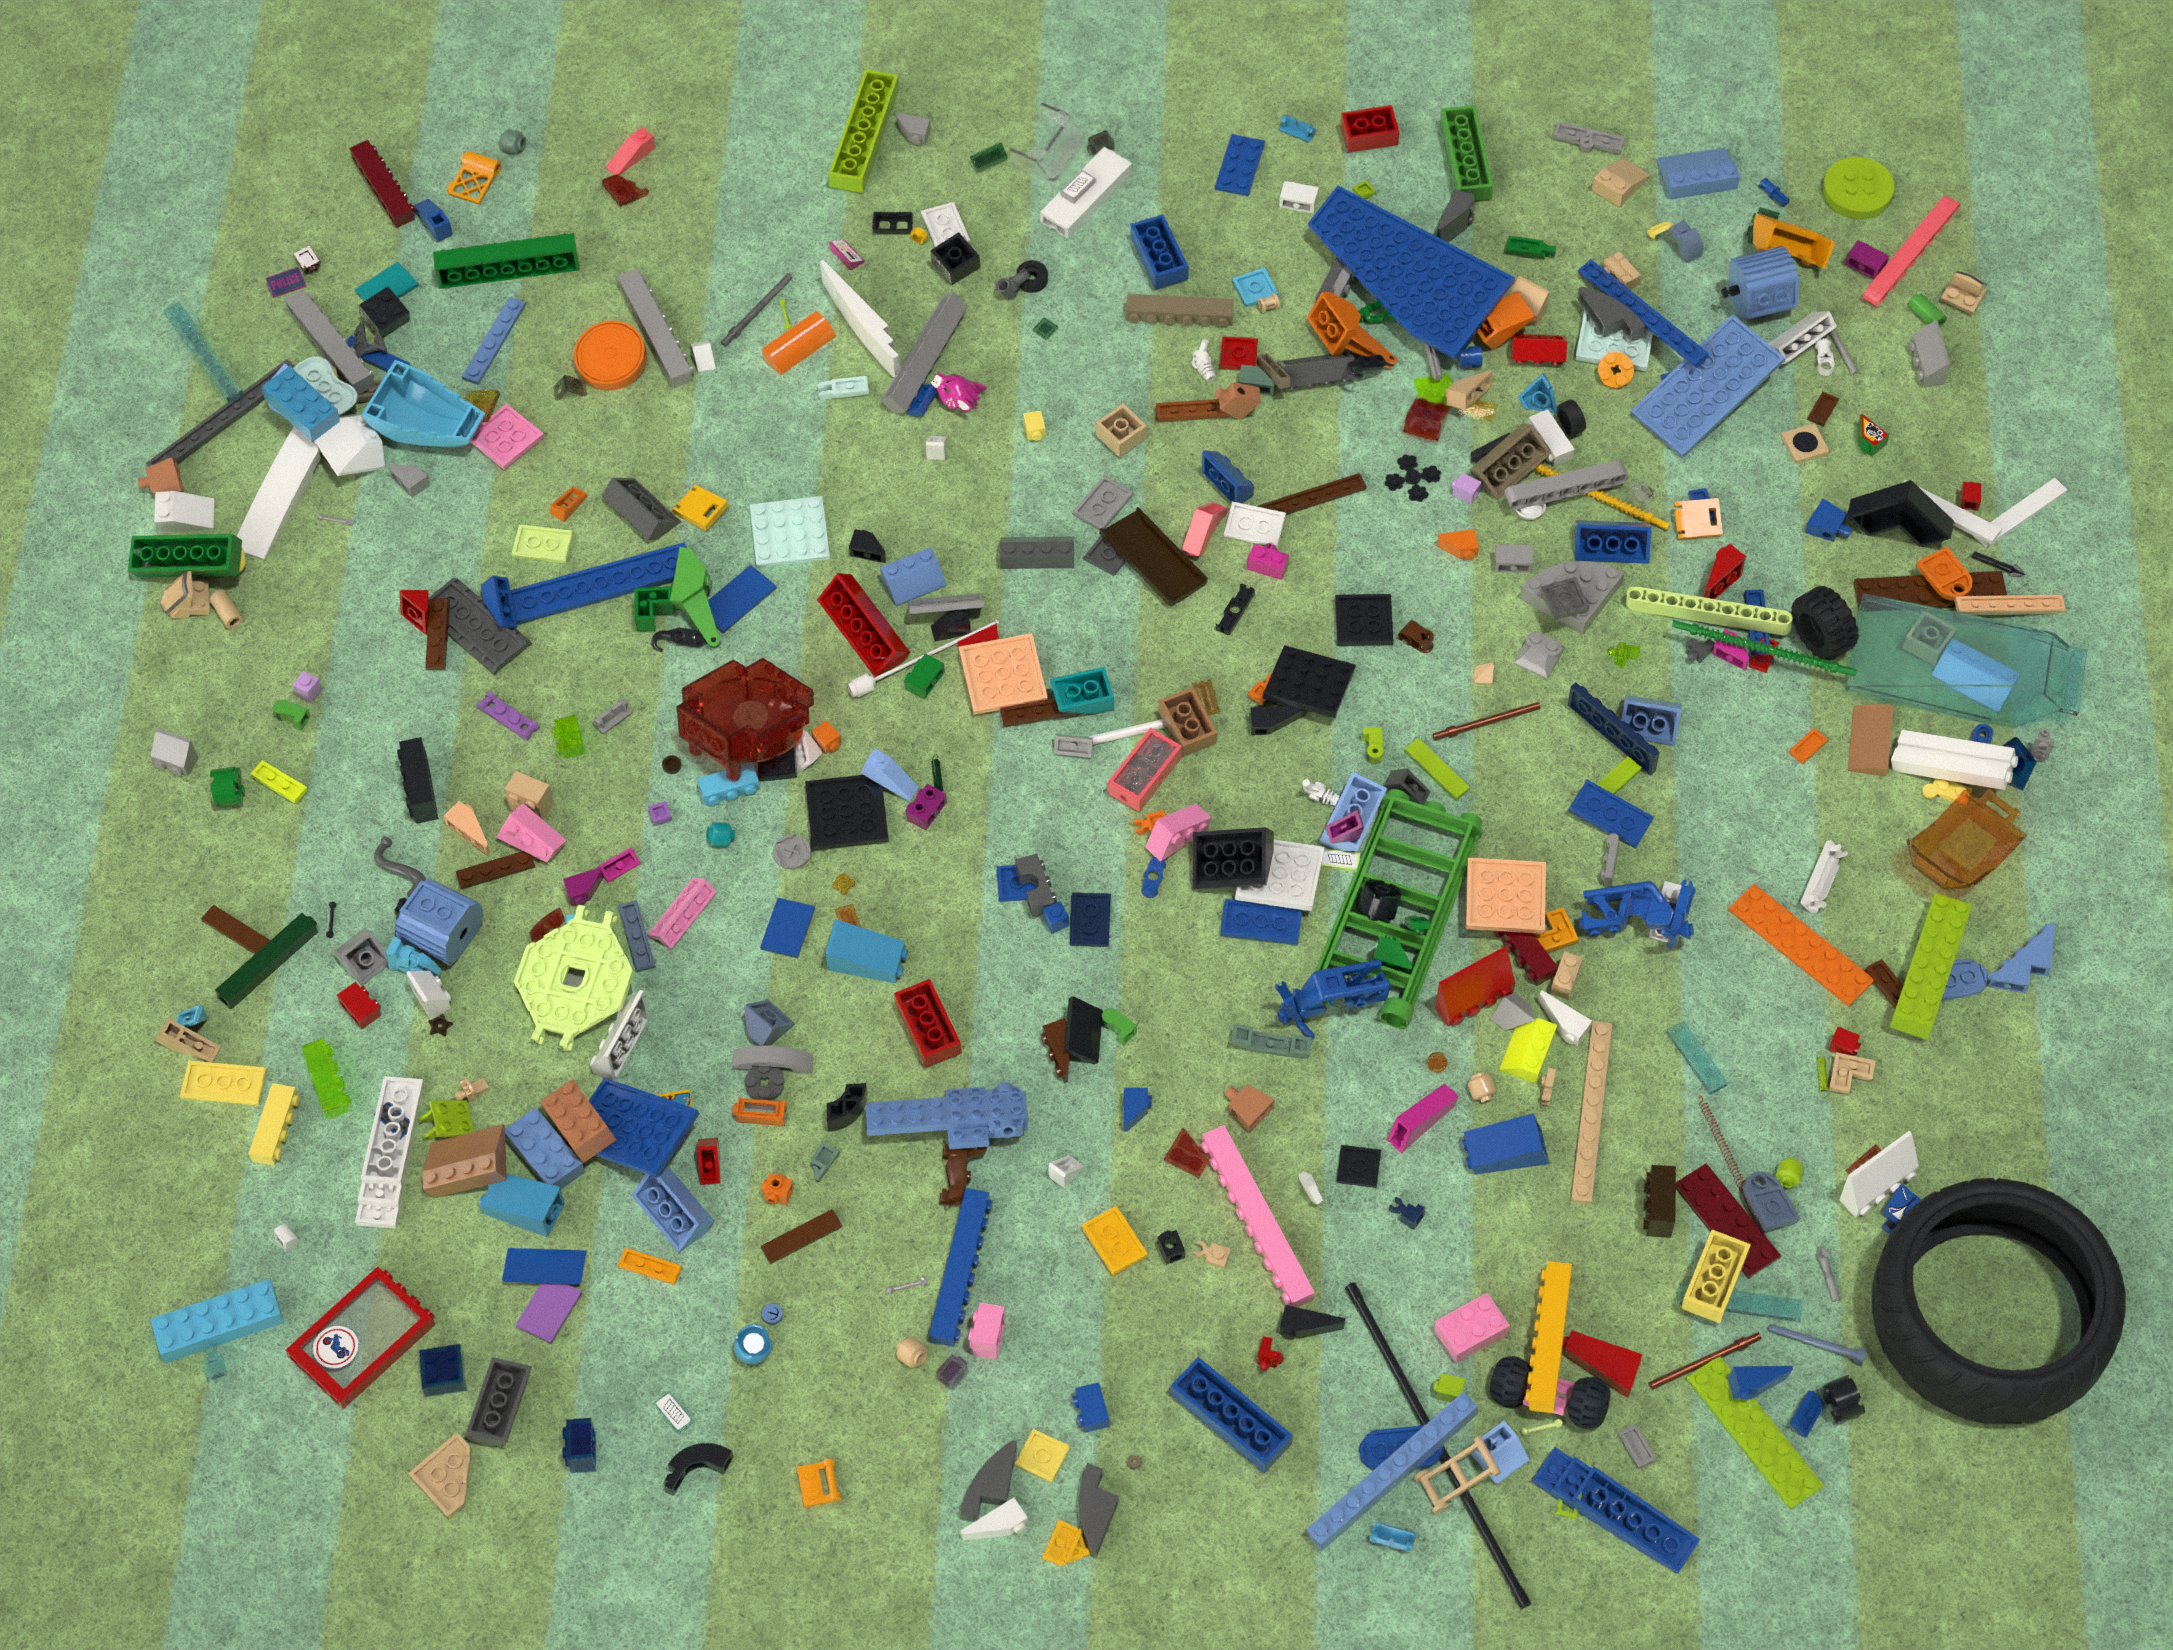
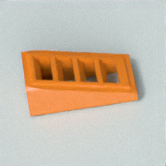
(562, 512)

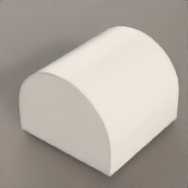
(285, 1237)

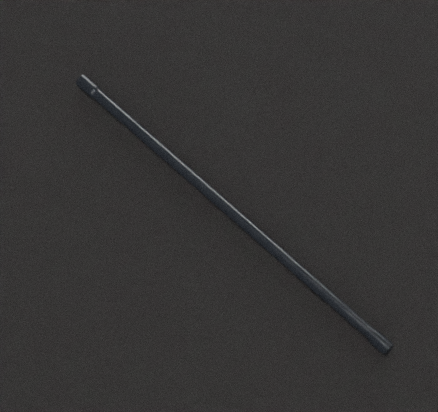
(1517, 1590)

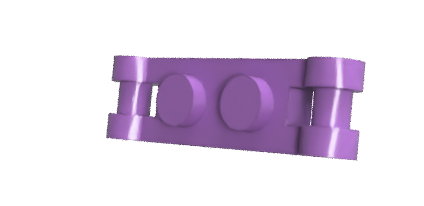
(507, 716)

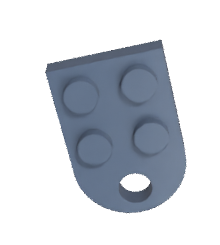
(1769, 1201)

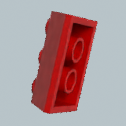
(1539, 348)

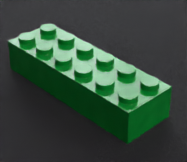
(180, 553)

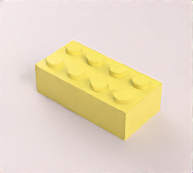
(1715, 1276)

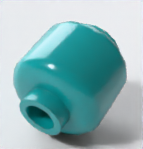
(720, 834)

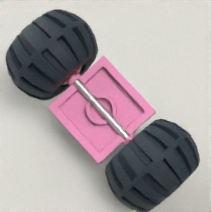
(1585, 1399)

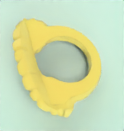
(1653, 231)

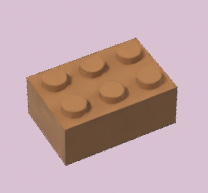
(1187, 721)

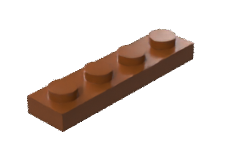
(1189, 410)

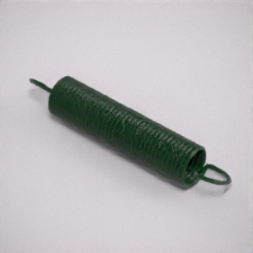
(937, 773)

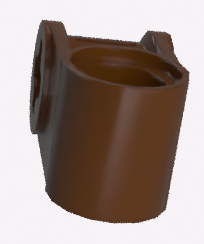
(1417, 636)

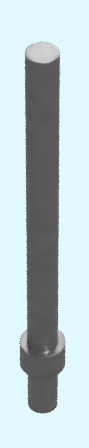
(736, 330)

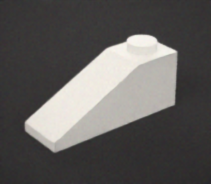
(1570, 1023)
(1001, 1521)

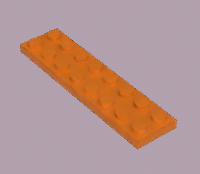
(1801, 945)

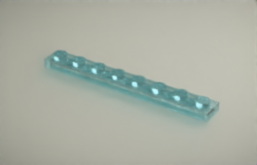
(203, 352)

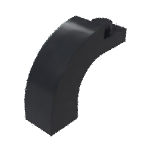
(693, 1457)

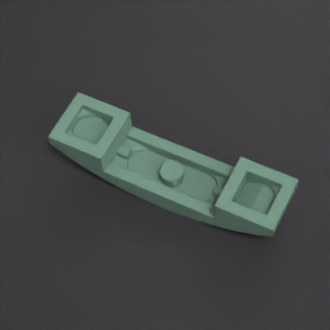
(1272, 1044)

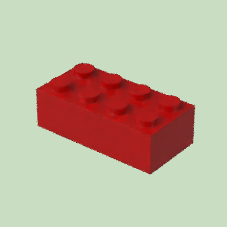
(927, 1023)

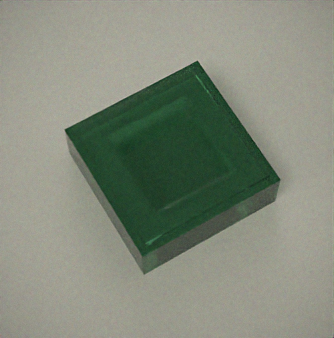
(1045, 328)

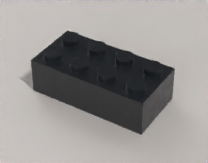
(417, 780)

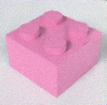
(987, 1330)

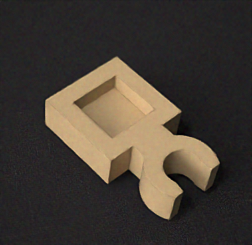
(1547, 1083)
(1215, 1254)

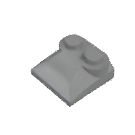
(1539, 654)

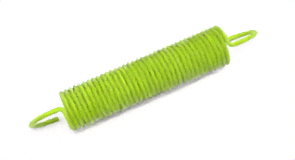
(1822, 1074)

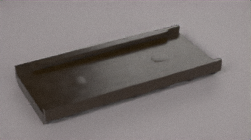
(1154, 557)

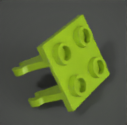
(450, 1119)

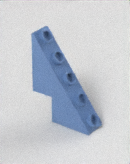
(2032, 959)

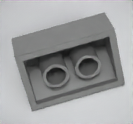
(1930, 355)

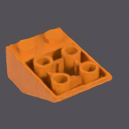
(1505, 320)

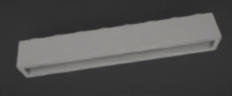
(655, 328)
(329, 341)
(924, 353)

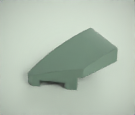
(823, 1159)

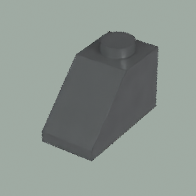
(1407, 782)

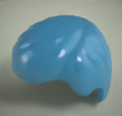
(752, 1344)

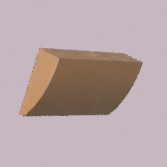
(1870, 739)

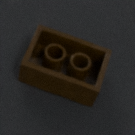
(1659, 1201)

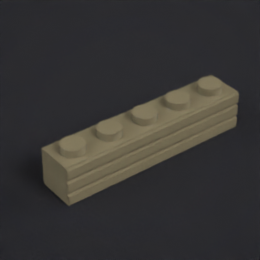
(1273, 371)

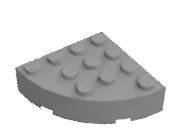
(1597, 583)

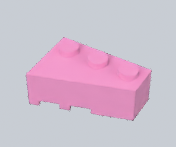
(1176, 830)
(531, 834)

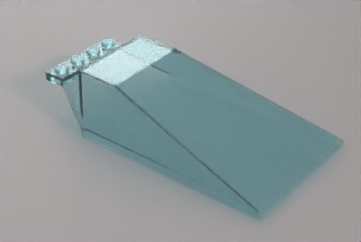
(1963, 664)

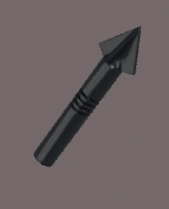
(2013, 570)

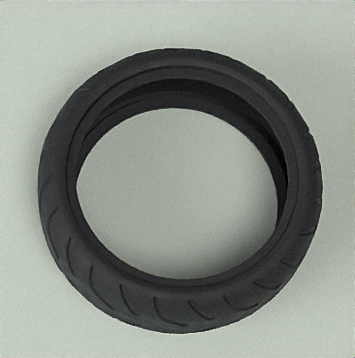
(2035, 1219)

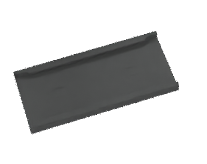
(477, 629)

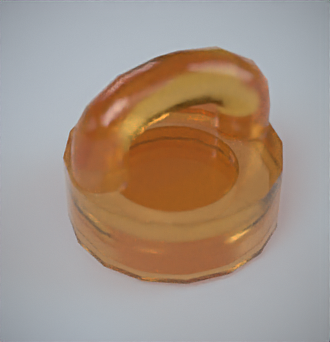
(1437, 1061)

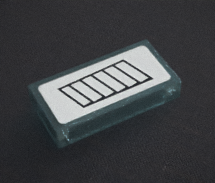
(673, 1412)

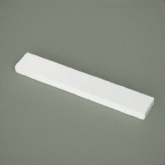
(2027, 508)
(1967, 521)

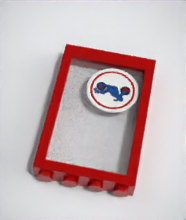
(361, 1337)

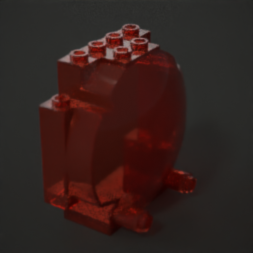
(743, 714)

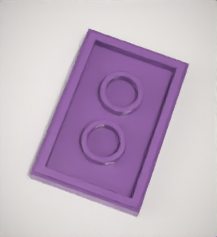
(548, 1310)

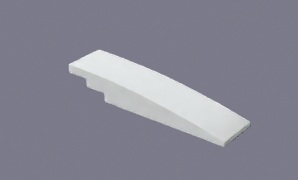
(862, 319)
(279, 494)
(387, 1155)

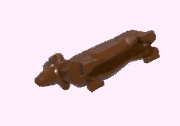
(957, 1172)

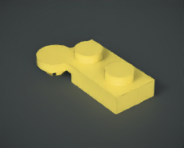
(1945, 789)

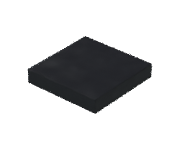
(1358, 1166)

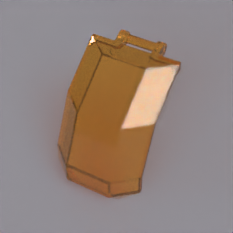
(1966, 841)

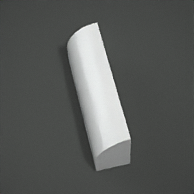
(1803, 334)

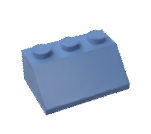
(912, 576)
(1652, 718)

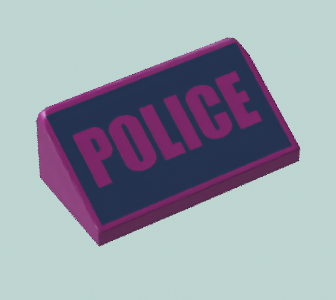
(285, 282)

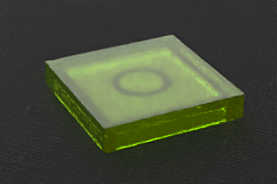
(1432, 389)

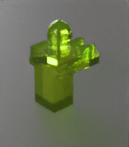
(1623, 653)

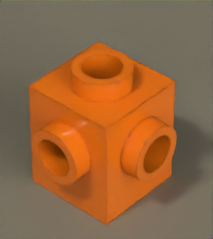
(777, 1189)

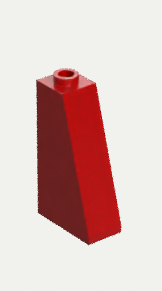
(1603, 1360)

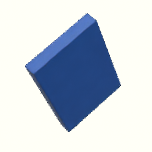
(787, 928)

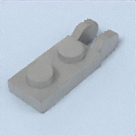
(1610, 859)

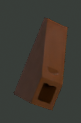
(1054, 1037)

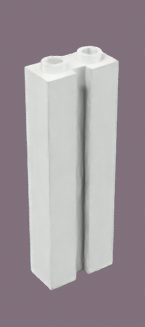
(1109, 172)
(1954, 759)

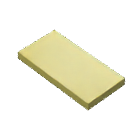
(223, 1082)

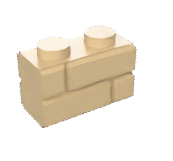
(1622, 270)
(1566, 975)

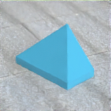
(192, 1016)

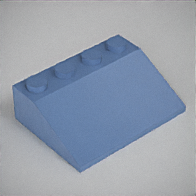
(1699, 173)

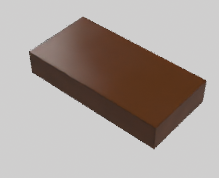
(1823, 409)

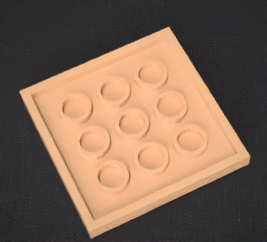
(1002, 673)
(1506, 895)

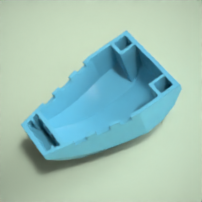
(420, 410)

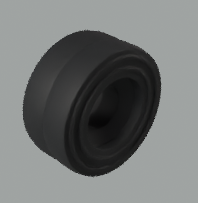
(1038, 269)

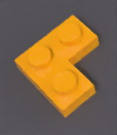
(1561, 933)

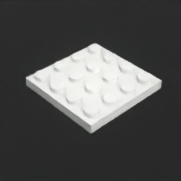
(1291, 877)

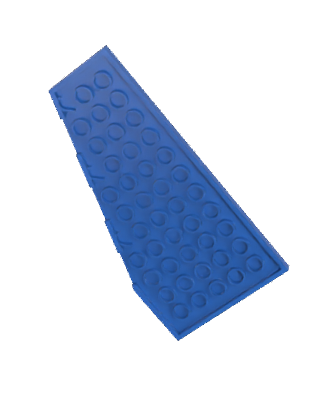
(1417, 277)

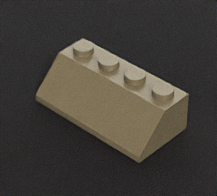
(1510, 460)

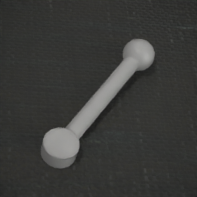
(349, 522)
(923, 1281)

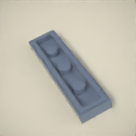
(636, 936)

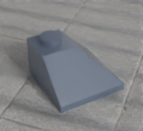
(766, 1022)

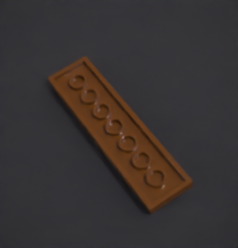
(1919, 591)

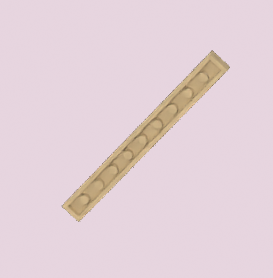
(1591, 1112)

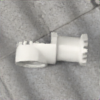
(1824, 357)

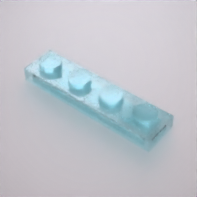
(1697, 1057)

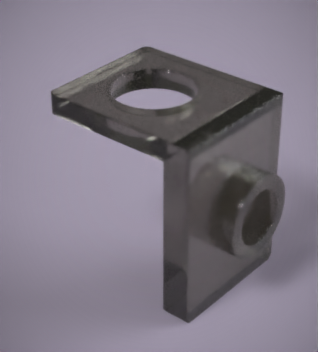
(571, 385)

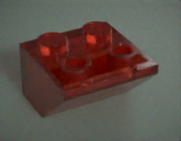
(1426, 419)

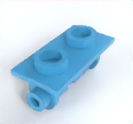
(1298, 129)
(1392, 1536)

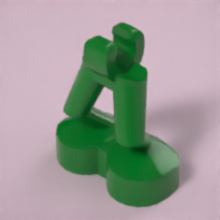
(1365, 314)

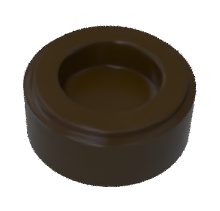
(671, 764)

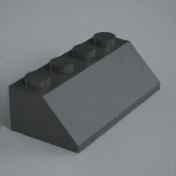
(1317, 369)
(640, 507)
(1036, 552)
(498, 1402)

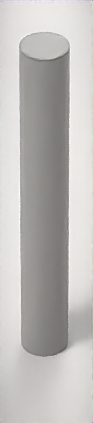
(1842, 350)

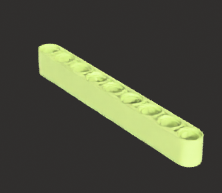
(1719, 612)

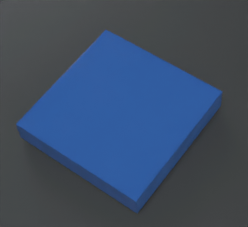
(1009, 885)

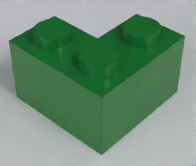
(649, 603)

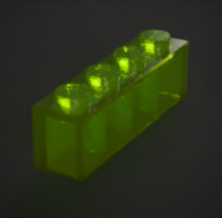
(325, 1078)

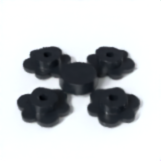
(1412, 477)

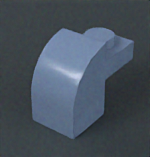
(1689, 241)

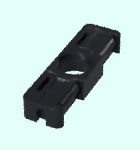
(1241, 601)

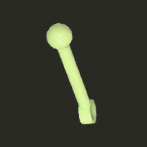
(1558, 1423)

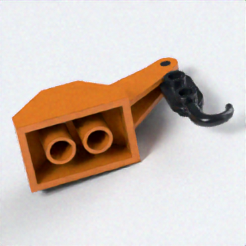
(1339, 328)

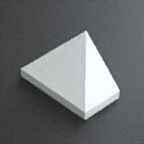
(806, 751)

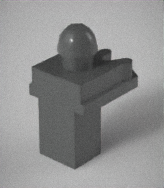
(1699, 651)

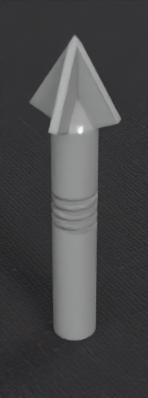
(1822, 1256)

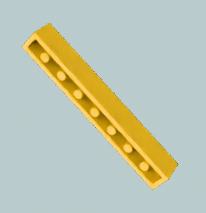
(1550, 1337)

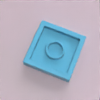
(1254, 286)

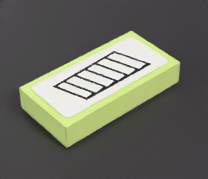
(1340, 860)

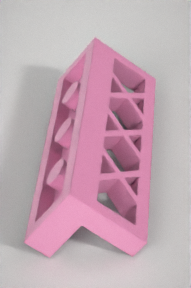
(682, 912)

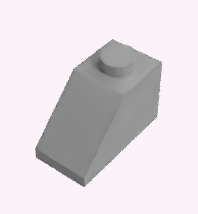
(914, 128)
(409, 478)

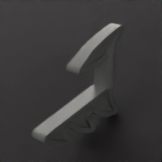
(361, 342)

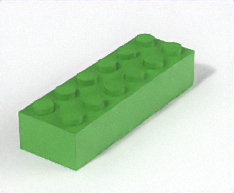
(1466, 151)

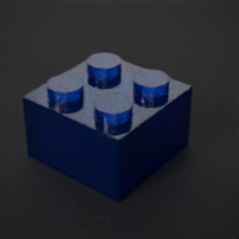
(442, 1370)
(580, 1445)

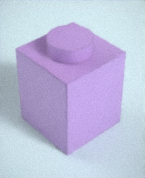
(1466, 488)
(307, 687)

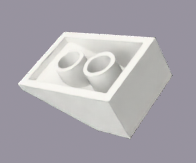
(183, 512)

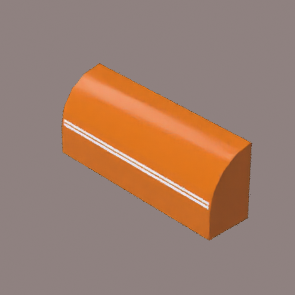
(798, 343)

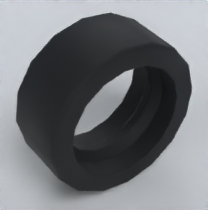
(1571, 417)

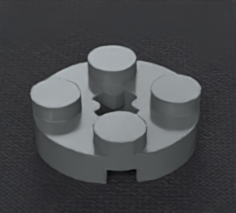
(764, 1092)

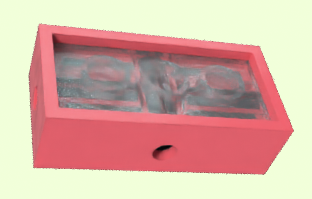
(1144, 769)

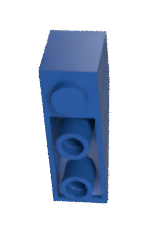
(434, 219)

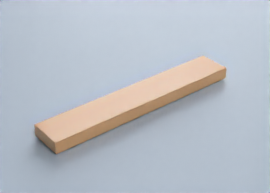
(2010, 604)

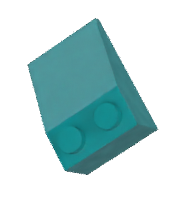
(1083, 692)

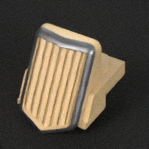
(1965, 292)
(186, 597)

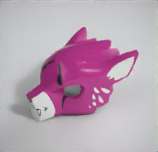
(962, 391)

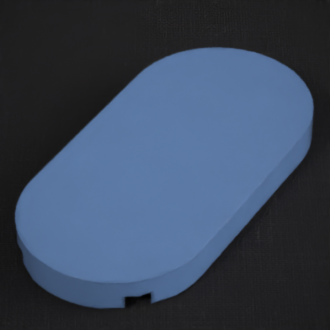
(1965, 980)

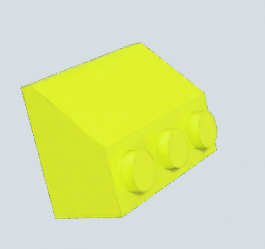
(1528, 1050)

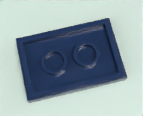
(1090, 919)

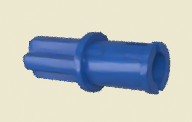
(1774, 191)

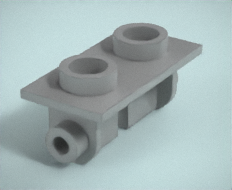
(612, 716)
(2042, 746)

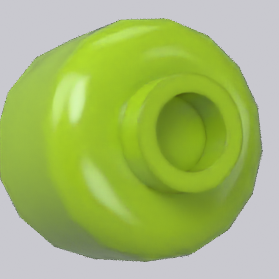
(1790, 1172)

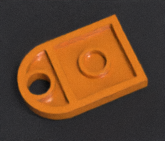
(1945, 573)

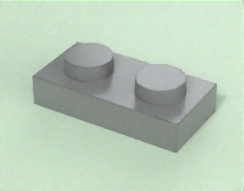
(1073, 745)

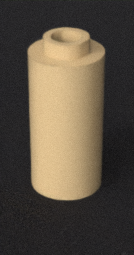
(226, 609)

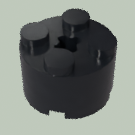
(1379, 900)
(1843, 1398)

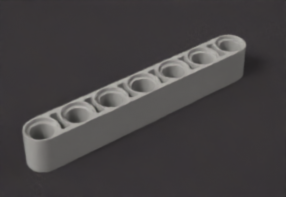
(1566, 485)

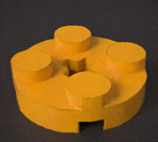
(1606, 374)

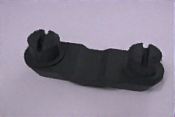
(1479, 453)

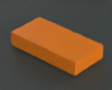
(1808, 746)

